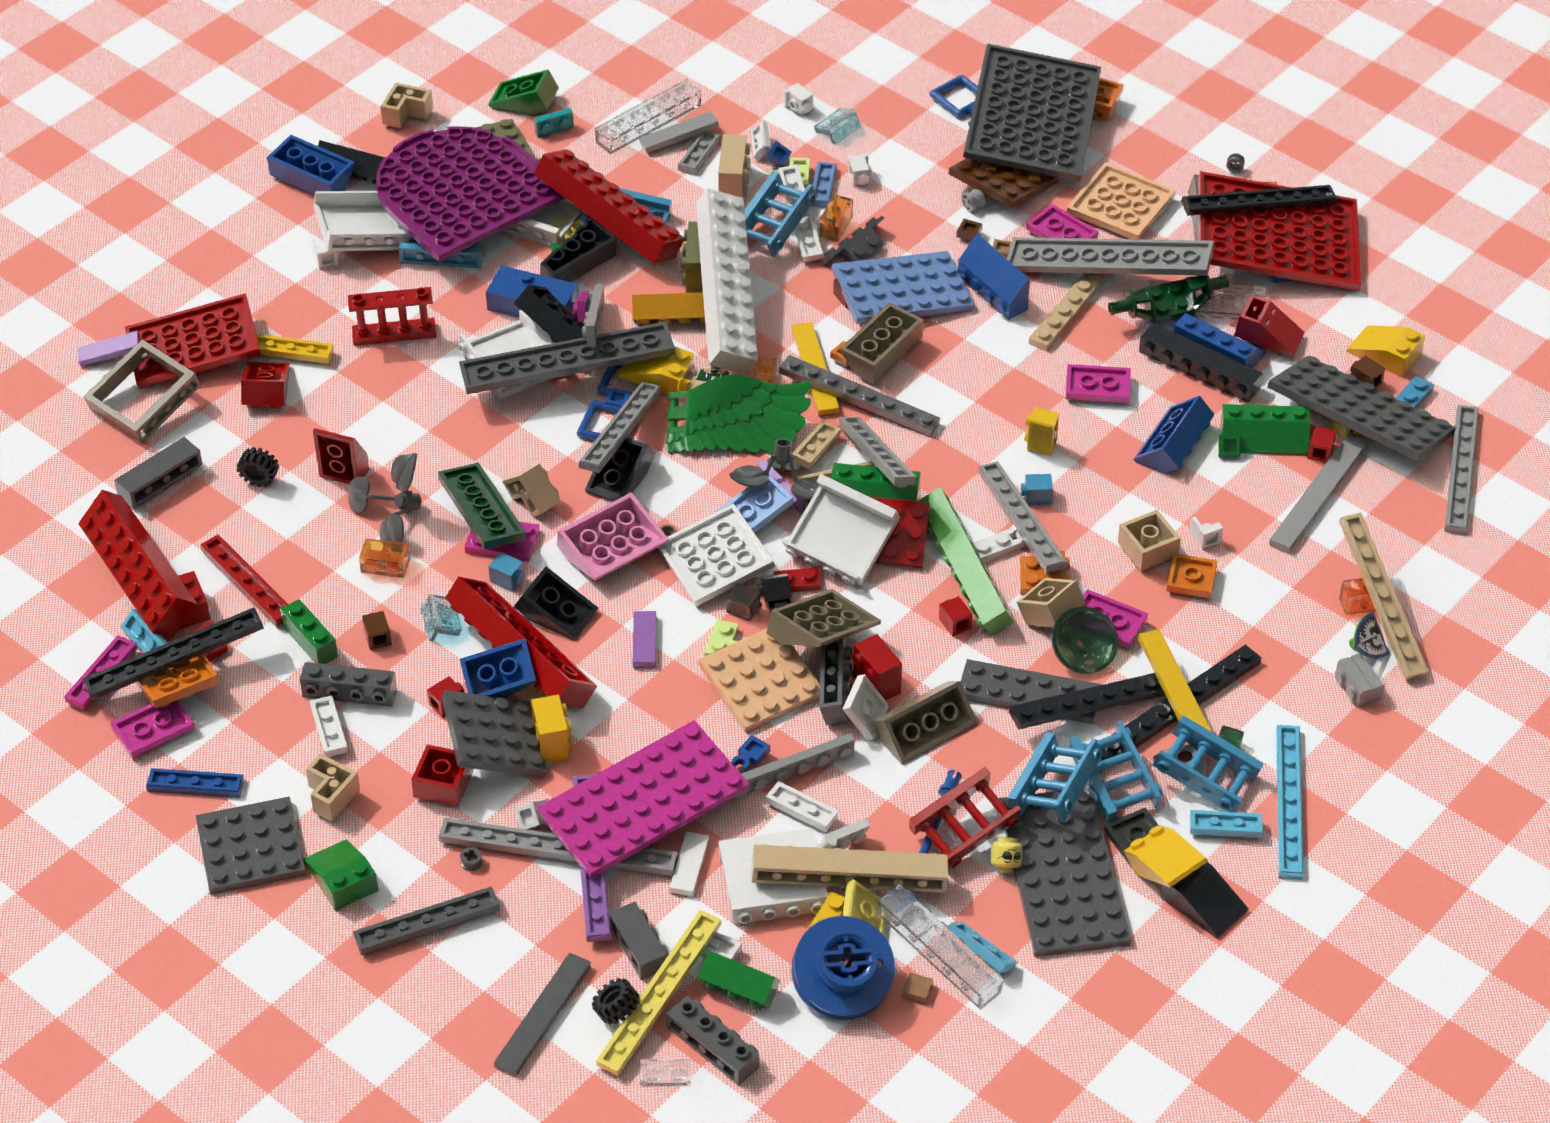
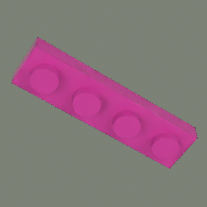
(116, 652)

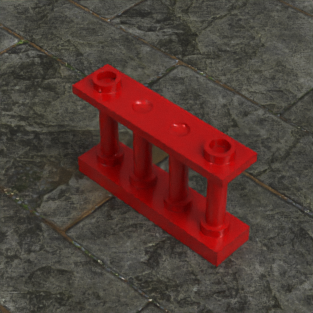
(396, 330)
(961, 796)

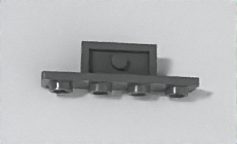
(860, 246)

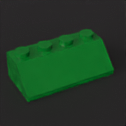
(1268, 428)
(873, 482)

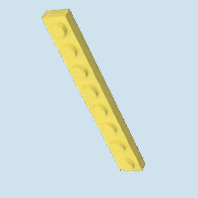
(658, 992)

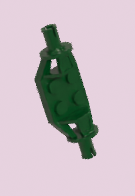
(1169, 300)

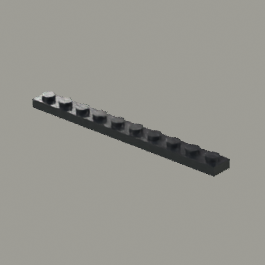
(1202, 688)

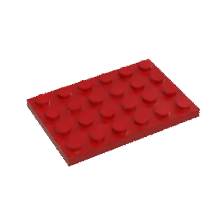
(198, 338)

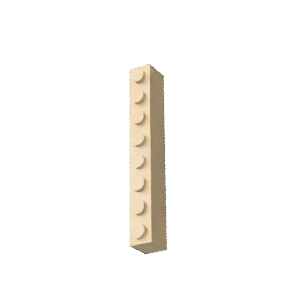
(837, 866)

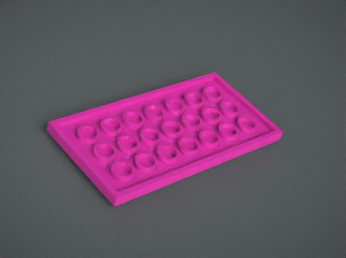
(642, 798)

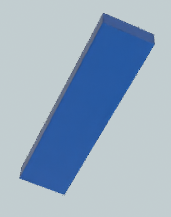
(195, 782)

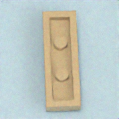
(816, 444)

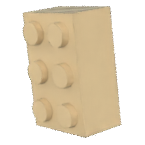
(734, 165)

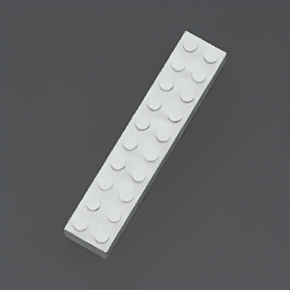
(726, 281)

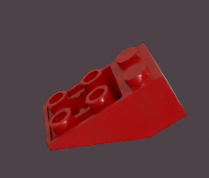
(1268, 326)

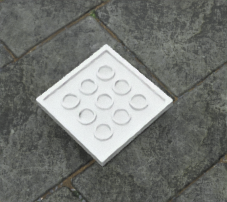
(715, 554)

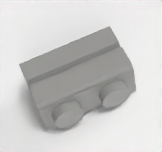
(1359, 680)

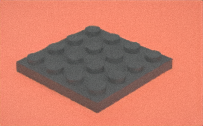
(493, 734)
(250, 845)

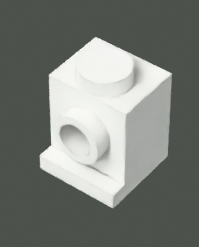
(798, 99)
(859, 169)

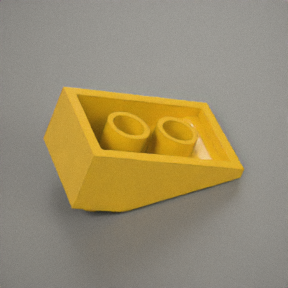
(1389, 346)
(661, 370)
(1164, 856)

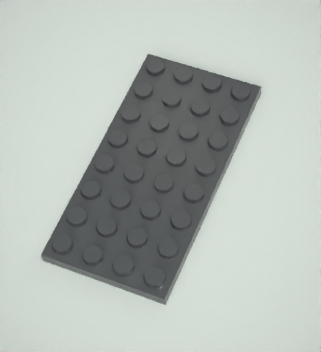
(1362, 407)
(1067, 879)

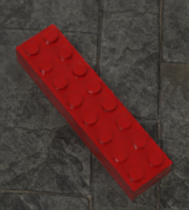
(609, 206)
(137, 564)
(503, 624)

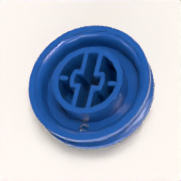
(827, 983)

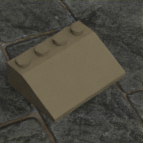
(819, 620)

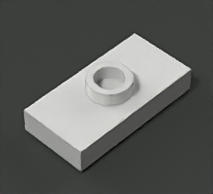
(760, 140)

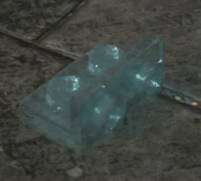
(839, 124)
(439, 617)

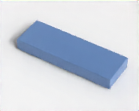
(824, 183)

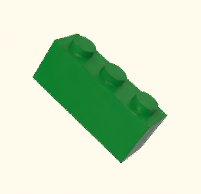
(309, 632)
(738, 980)

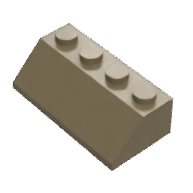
(882, 342)
(925, 721)

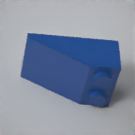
(499, 670)

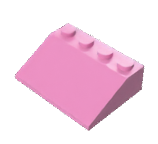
(610, 537)

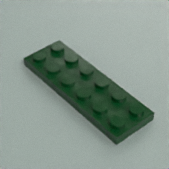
(481, 505)

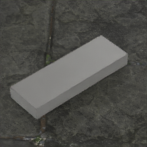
(699, 152)

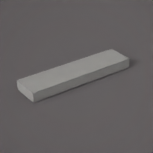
(679, 132)

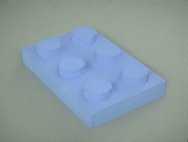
(761, 503)

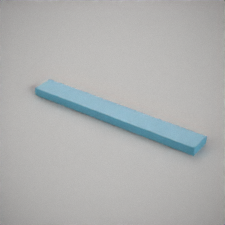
(1289, 802)

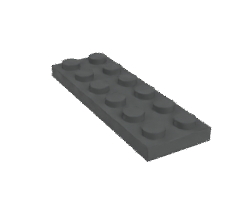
(1013, 686)

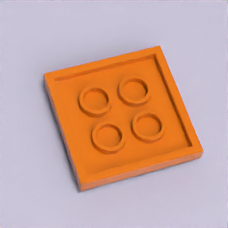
(179, 682)

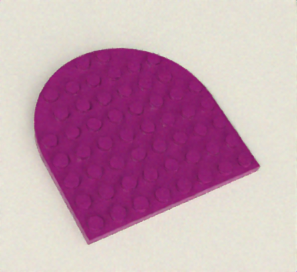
(460, 187)

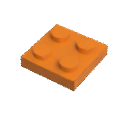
(1192, 575)

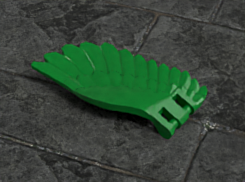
(736, 415)

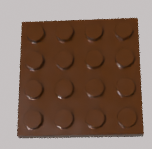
(1001, 182)

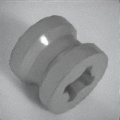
(973, 200)

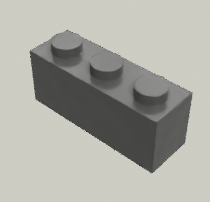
(638, 939)

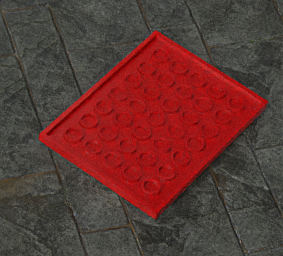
(1291, 243)

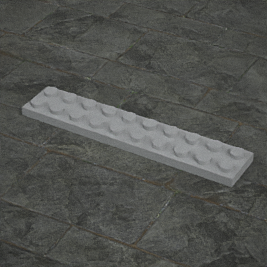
(1111, 256)

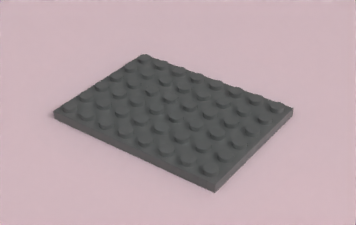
(1032, 112)

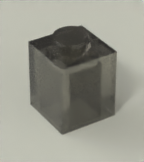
(743, 602)

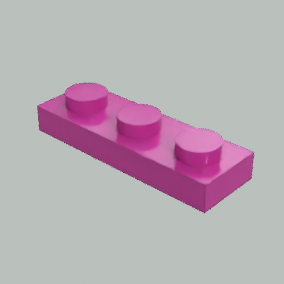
(580, 305)

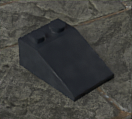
(622, 471)
(555, 605)
(1206, 900)

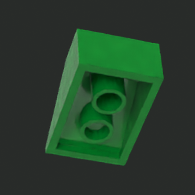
(526, 93)
(342, 874)

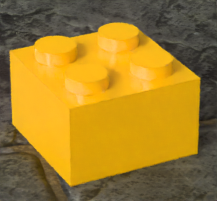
(552, 728)

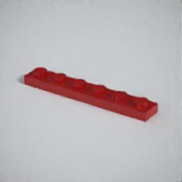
(244, 577)

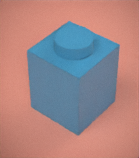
(1037, 489)
(506, 571)

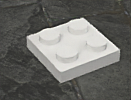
(864, 706)

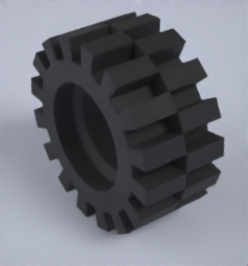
(257, 467)
(615, 1001)

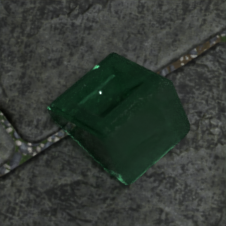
(1232, 735)

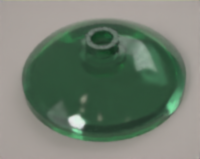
(1095, 633)

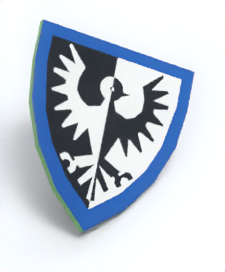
(1369, 638)

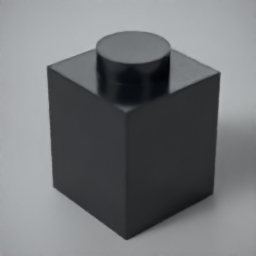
(774, 587)

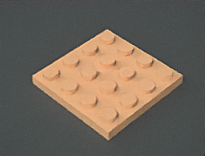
(1121, 201)
(760, 679)

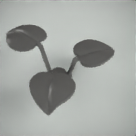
(781, 460)
(402, 474)

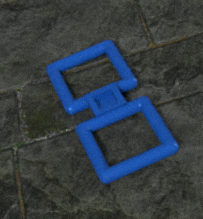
(935, 94)
(613, 403)

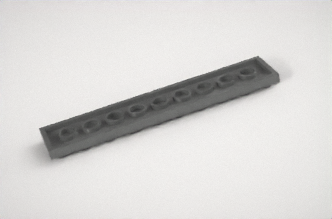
(566, 358)

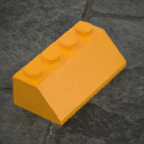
(667, 307)

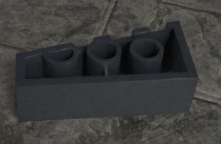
(581, 252)
(549, 313)

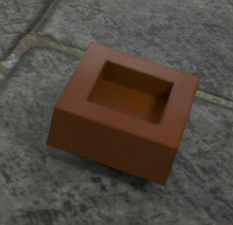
(969, 229)

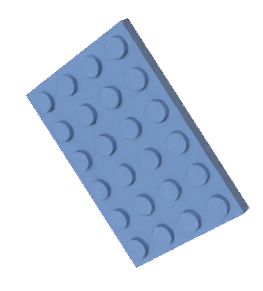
(917, 283)

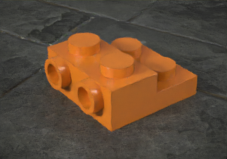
(1106, 98)
(1032, 573)

